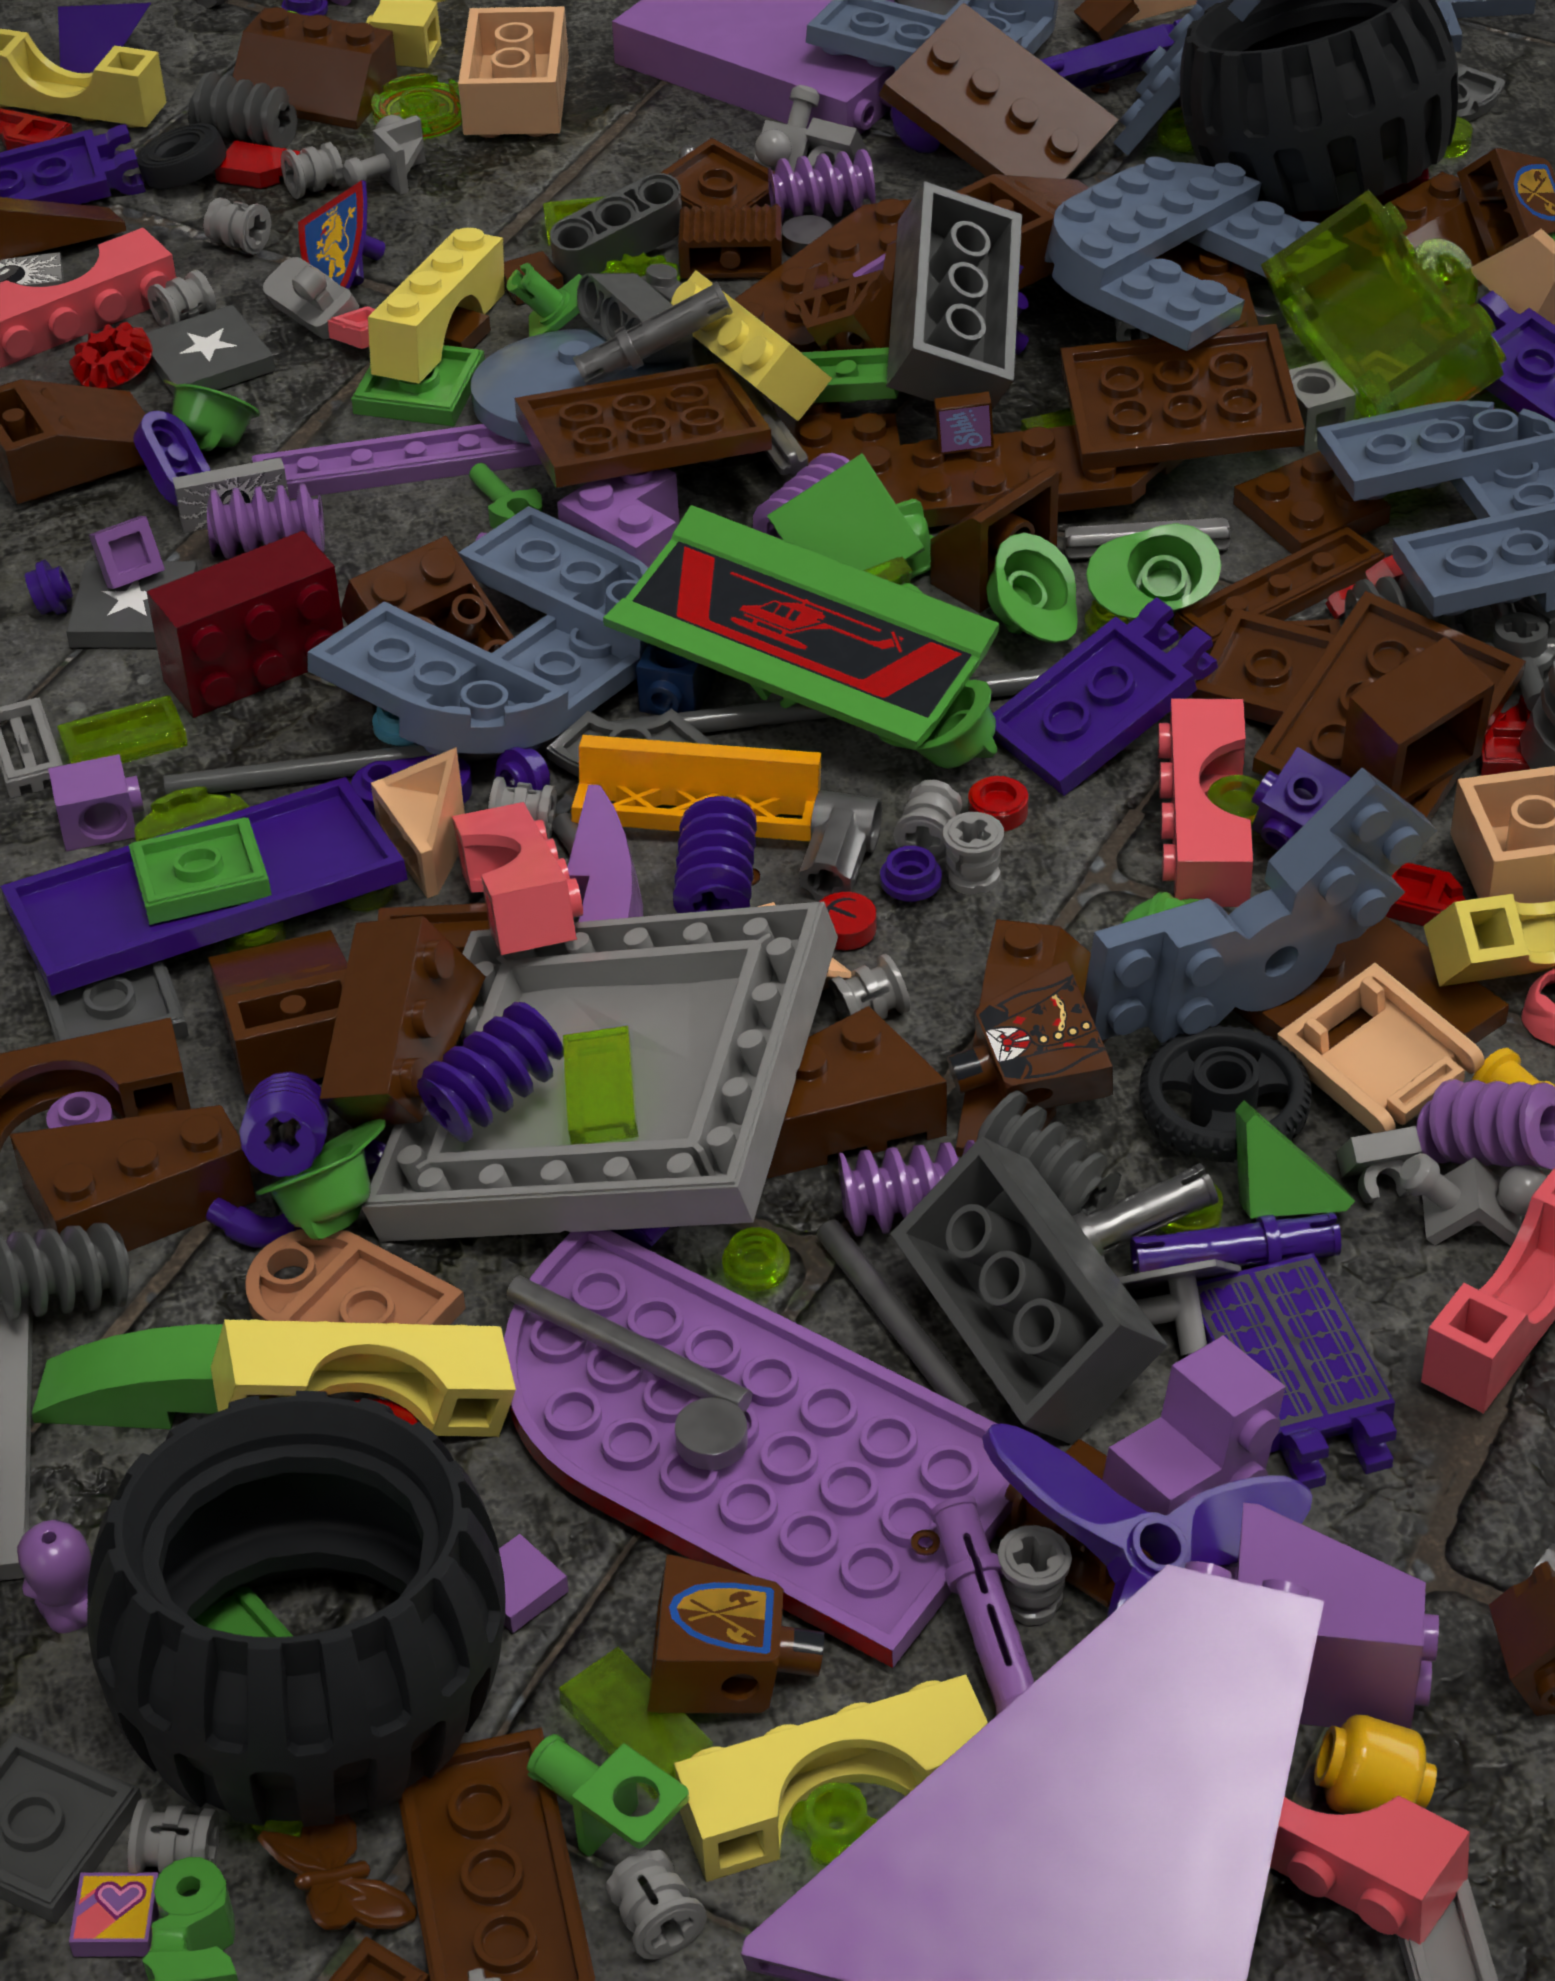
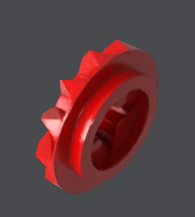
(101, 366)

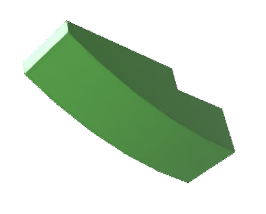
(131, 1379)

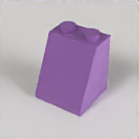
(1373, 1626)

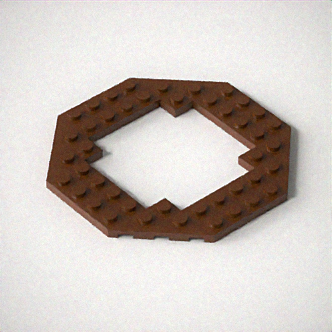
(961, 481)

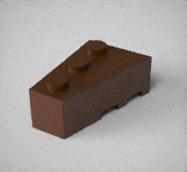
(395, 1016)
(857, 1091)
(135, 1172)

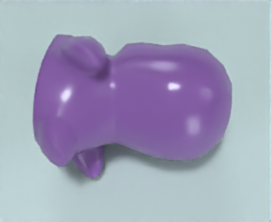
(56, 1573)

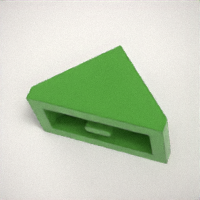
(1278, 1175)

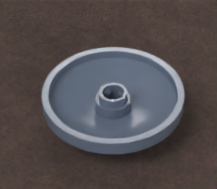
(537, 367)

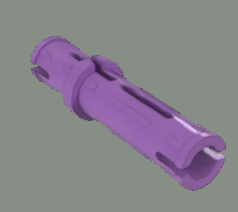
(976, 1578)

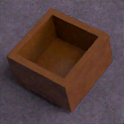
(1418, 720)

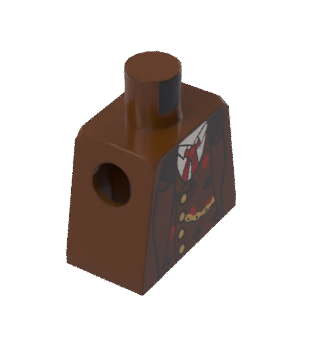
(1037, 1043)

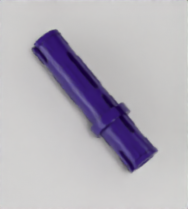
(1241, 1245)

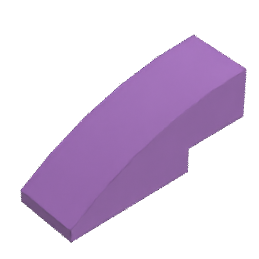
(603, 862)

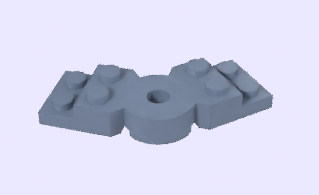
(1199, 963)

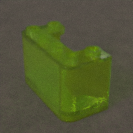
(1379, 316)

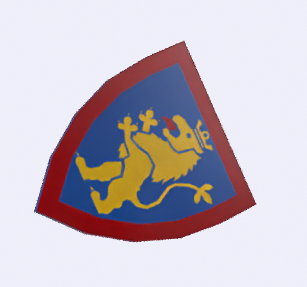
(337, 238)

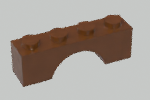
(129, 1066)

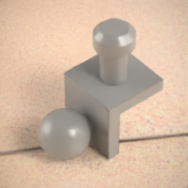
(787, 139)
(397, 149)
(1470, 1196)

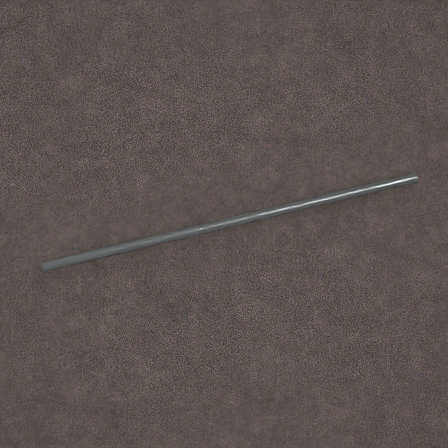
(349, 763)

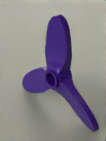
(1118, 1530)

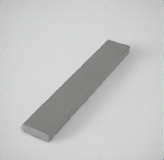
(15, 1435)

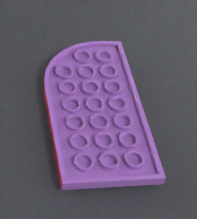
(833, 1461)

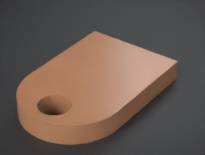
(346, 1283)

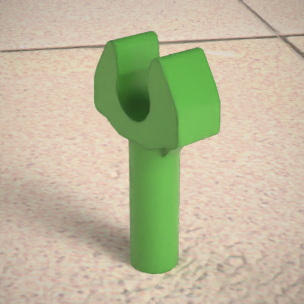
(505, 501)

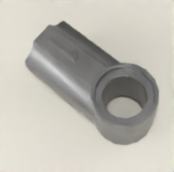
(841, 833)

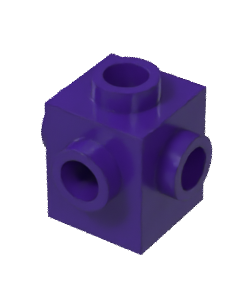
(1294, 796)

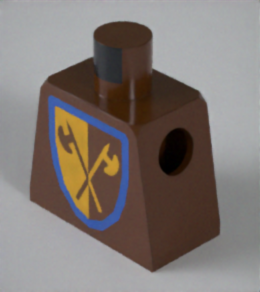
(1509, 197)
(723, 1641)

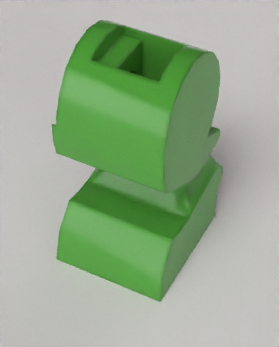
(193, 1924)

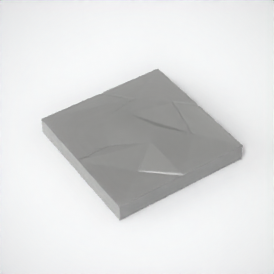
(716, 1040)

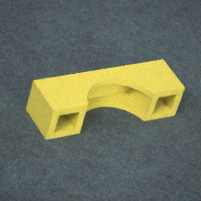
(413, 27)
(121, 89)
(413, 320)
(758, 353)
(1491, 939)
(443, 1374)
(748, 1789)

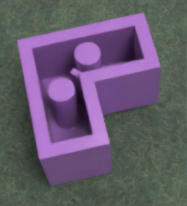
(627, 511)
(1210, 1432)

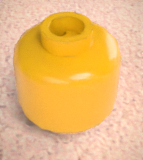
(1371, 1764)

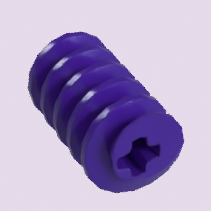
(715, 856)
(487, 1066)
(284, 1149)

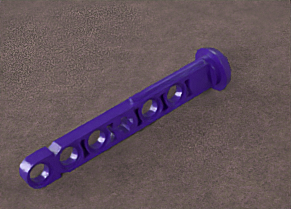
(1080, 67)

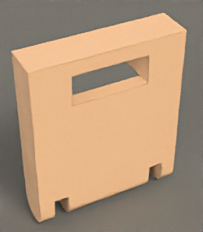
(1390, 1061)

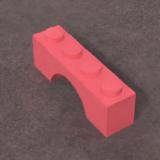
(108, 293)
(1209, 846)
(521, 877)
(1492, 1330)
(1385, 1864)

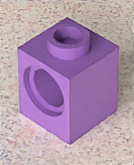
(95, 802)

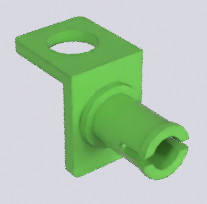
(550, 305)
(608, 1793)

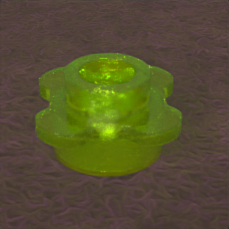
(832, 1804)

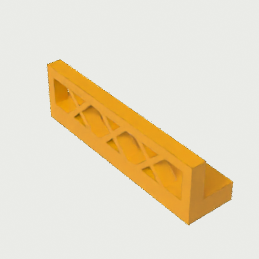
(680, 773)

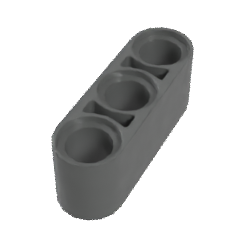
(616, 225)
(626, 300)

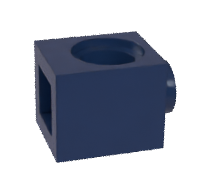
(671, 682)

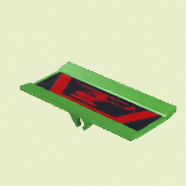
(805, 627)

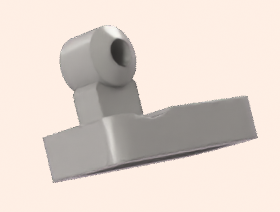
(308, 295)

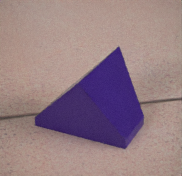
(93, 30)

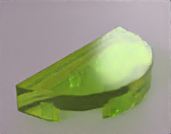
(185, 809)

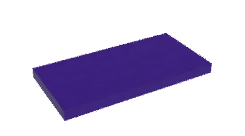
(92, 919)

